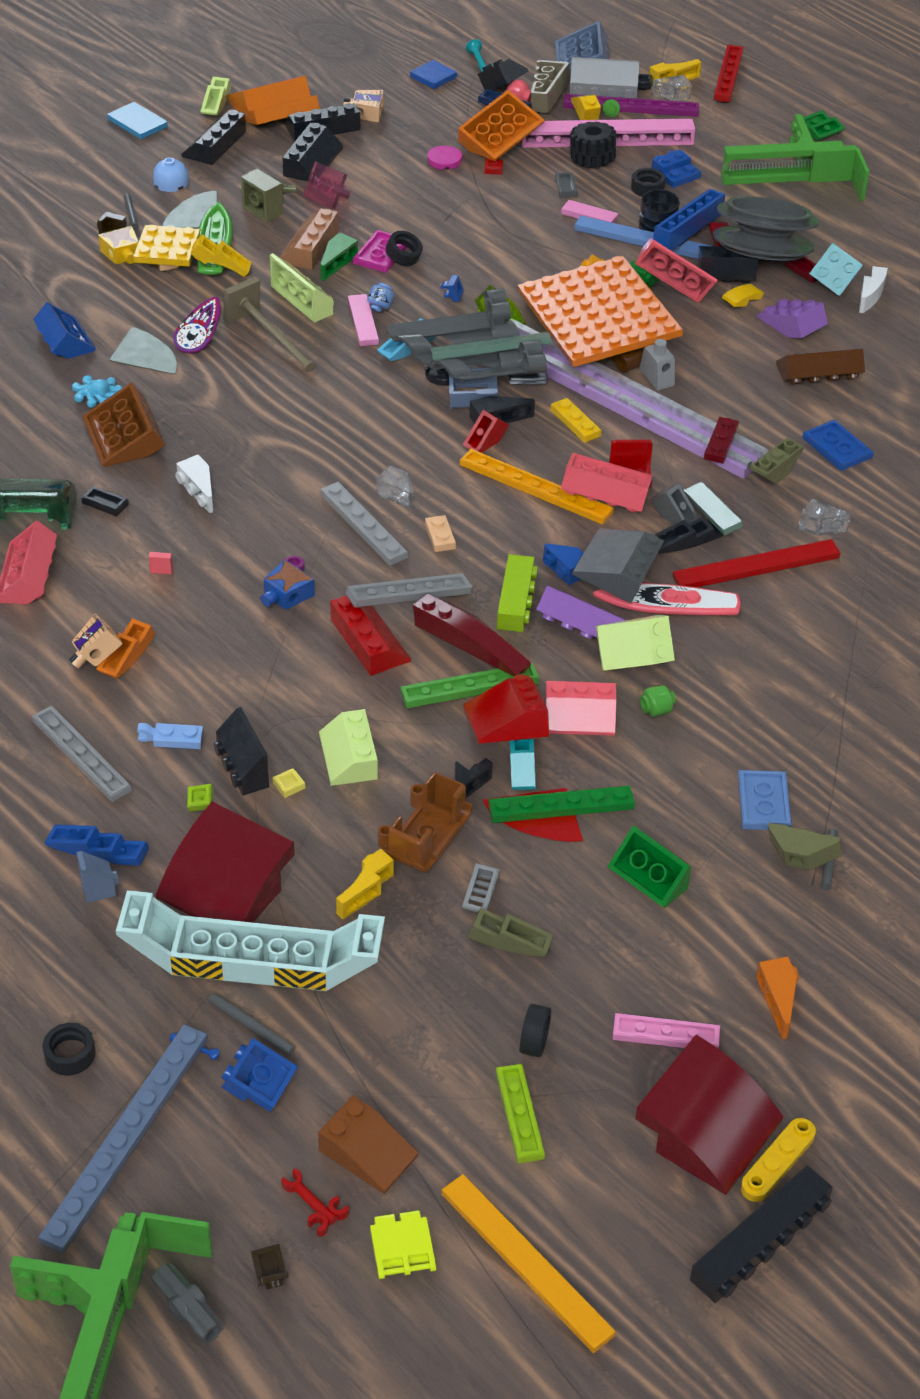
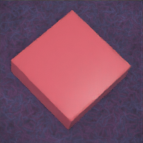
(160, 563)

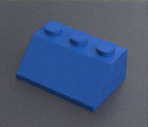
(62, 332)

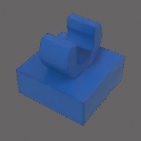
(454, 288)

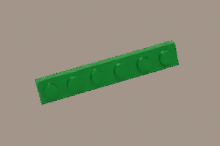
(561, 804)

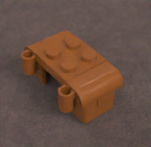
(431, 826)

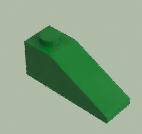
(338, 253)

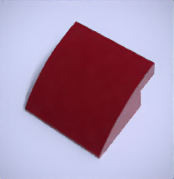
(225, 867)
(709, 1115)

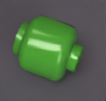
(657, 700)

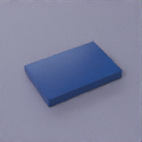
(837, 445)

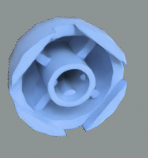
(170, 175)

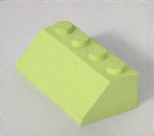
(300, 290)

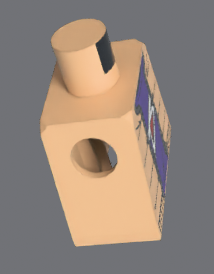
(369, 104)
(94, 642)

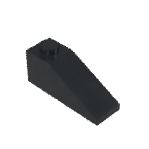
(505, 408)

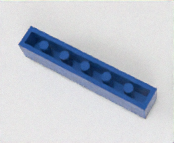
(689, 219)

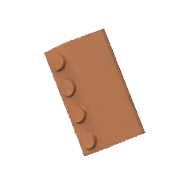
(311, 239)

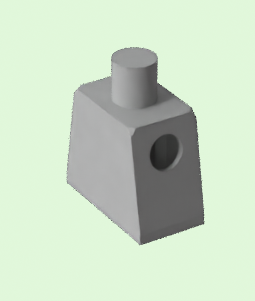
(658, 365)

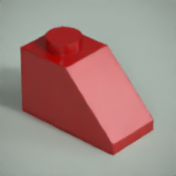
(485, 432)

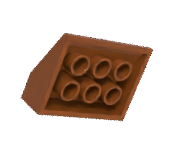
(123, 427)

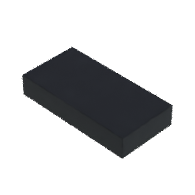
(104, 501)

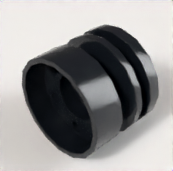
(656, 207)

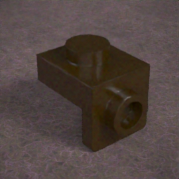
(111, 222)
(269, 1266)

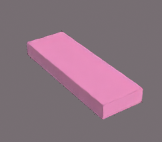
(575, 209)

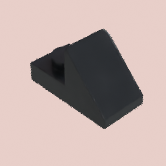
(475, 777)

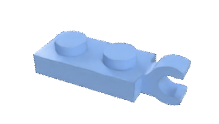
(171, 735)

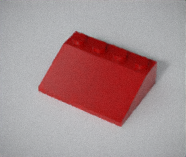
(508, 712)

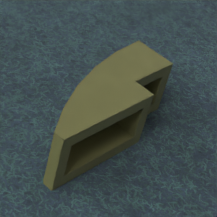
(509, 934)

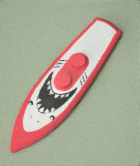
(677, 600)

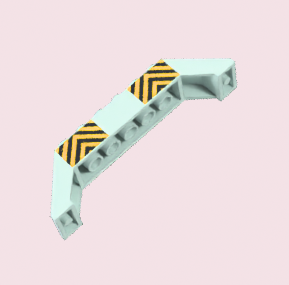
(246, 949)

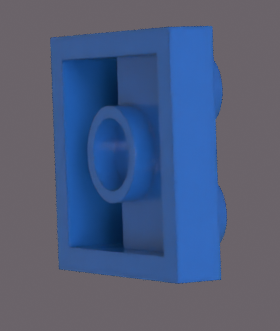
(676, 168)
(258, 1075)

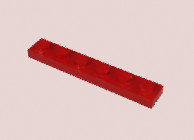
(728, 73)

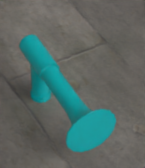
(474, 47)

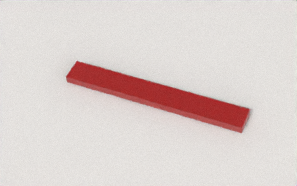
(757, 564)

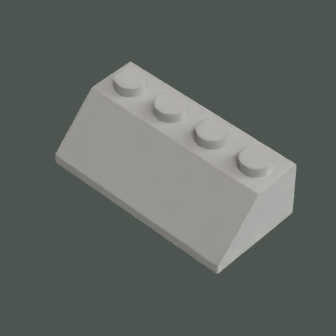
(604, 77)

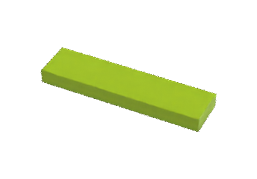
(520, 1113)

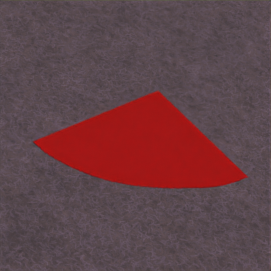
(554, 828)

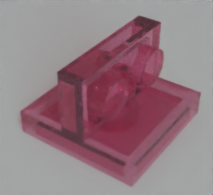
(326, 185)

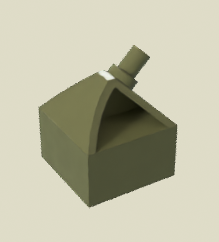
(264, 194)

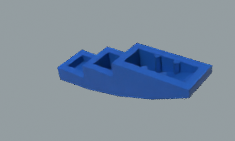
(102, 845)

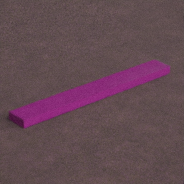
(645, 106)

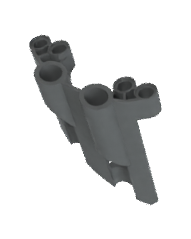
(469, 328)

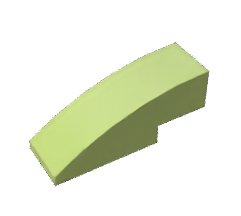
(216, 96)

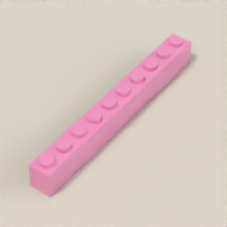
(628, 132)

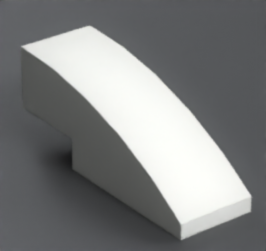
(872, 288)

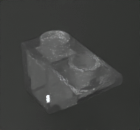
(672, 88)
(396, 487)
(823, 519)

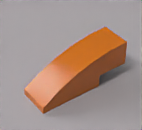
(135, 641)

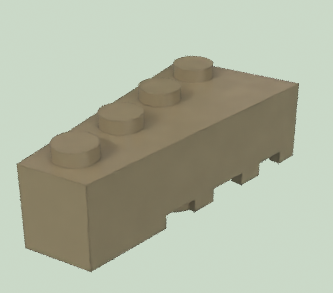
(549, 84)

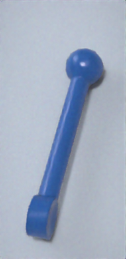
(213, 1053)

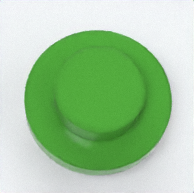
(611, 108)

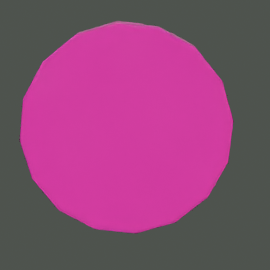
(444, 156)

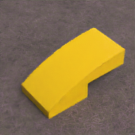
(742, 294)

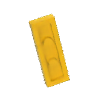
(575, 420)

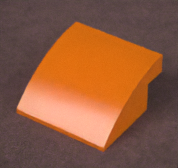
(274, 100)

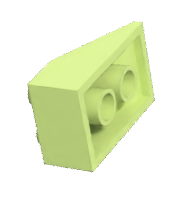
(635, 642)

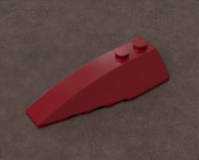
(467, 634)

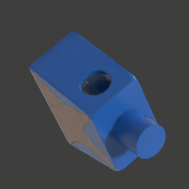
(287, 586)

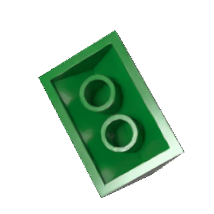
(651, 867)

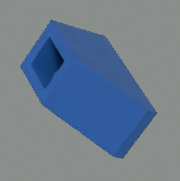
(562, 561)

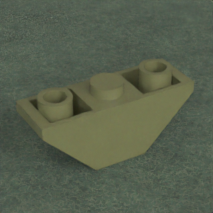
(778, 461)
(803, 847)

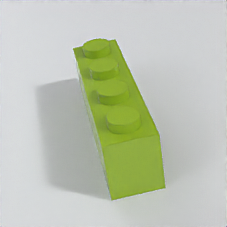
(516, 593)

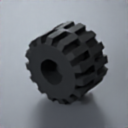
(593, 144)

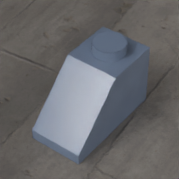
(96, 877)

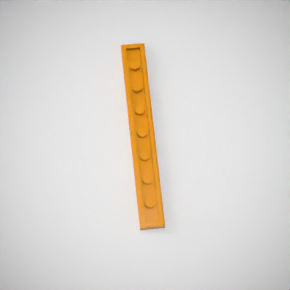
(536, 486)
(529, 1264)

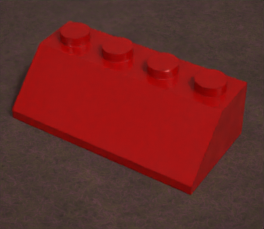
(367, 636)

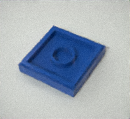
(433, 74)

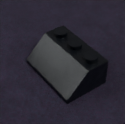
(727, 265)
(242, 753)

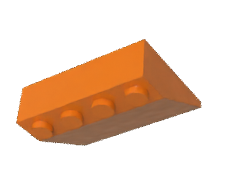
(498, 126)

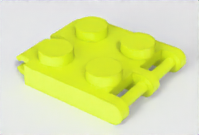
(402, 1244)

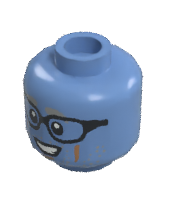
(380, 297)

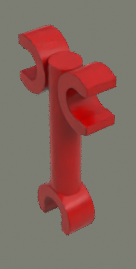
(323, 1215)

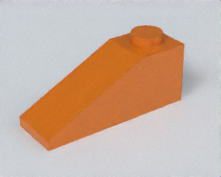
(778, 984)

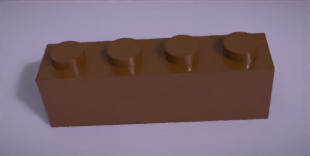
(821, 365)

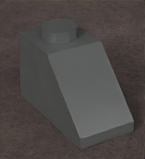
(674, 505)

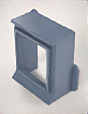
(462, 399)

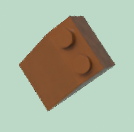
(366, 1145)

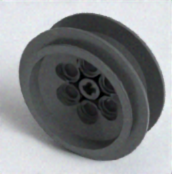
(765, 228)

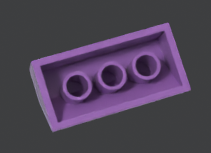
(574, 612)

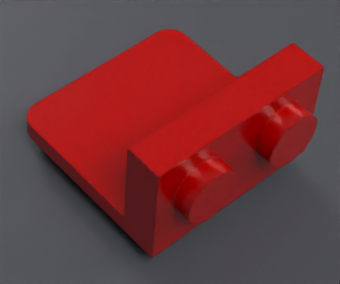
(632, 455)

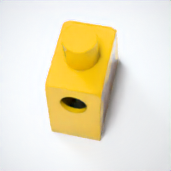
(119, 245)

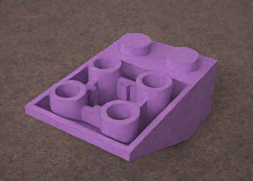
(795, 317)

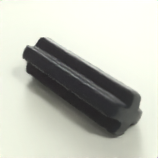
(529, 379)

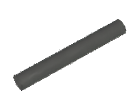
(130, 210)
(828, 868)

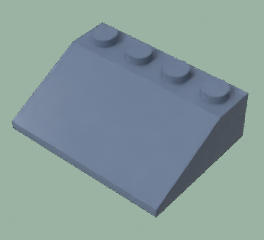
(584, 43)

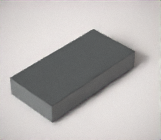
(566, 185)

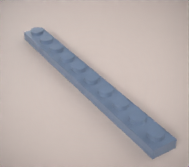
(122, 1140)

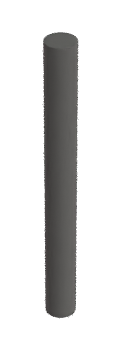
(251, 1023)

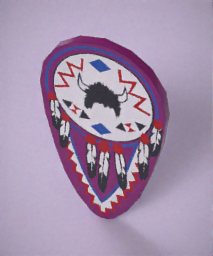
(198, 327)

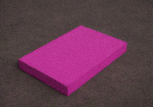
(374, 254)

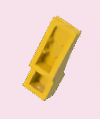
(690, 69)
(221, 254)
(375, 871)

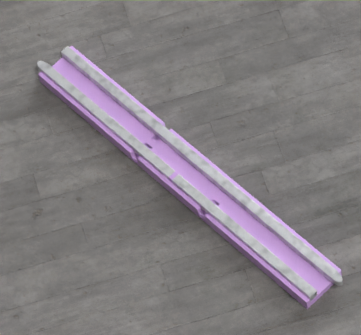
(645, 407)

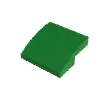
(822, 126)

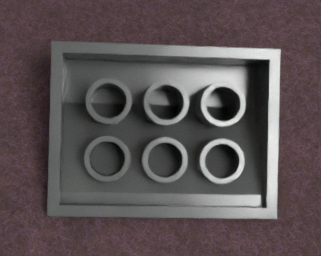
(618, 561)

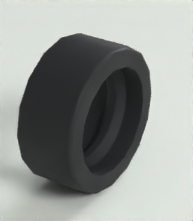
(643, 175)
(400, 256)
(535, 1030)
(70, 1065)

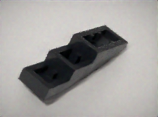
(685, 535)

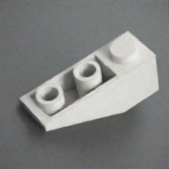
(196, 479)

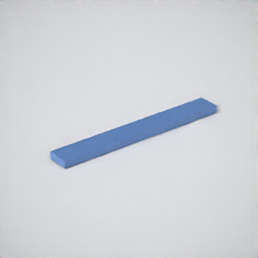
(630, 235)

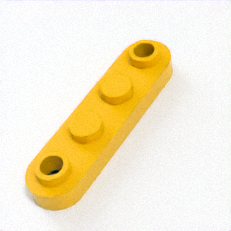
(778, 1159)

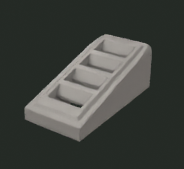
(484, 872)

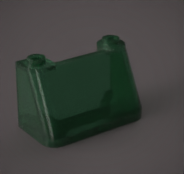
(39, 495)

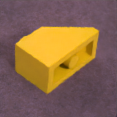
(586, 107)

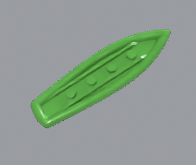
(216, 226)

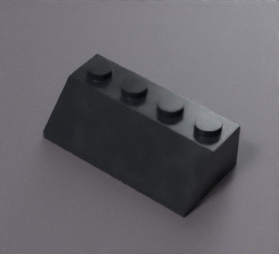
(338, 120)
(217, 138)
(312, 146)

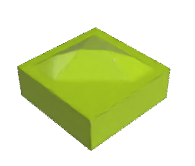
(199, 797)

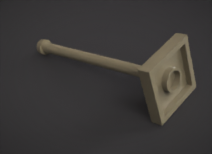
(245, 300)

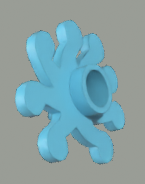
(95, 390)

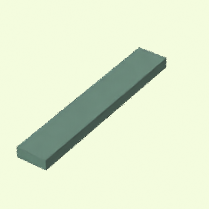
(487, 346)

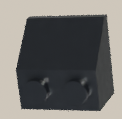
(500, 73)

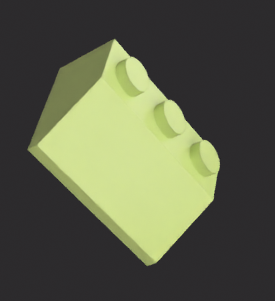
(349, 749)

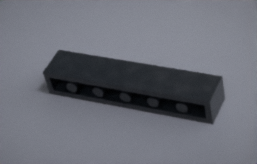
(761, 1234)

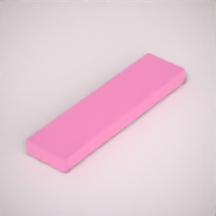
(363, 320)
(662, 1031)

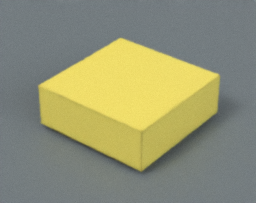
(289, 782)

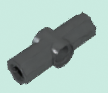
(187, 1303)

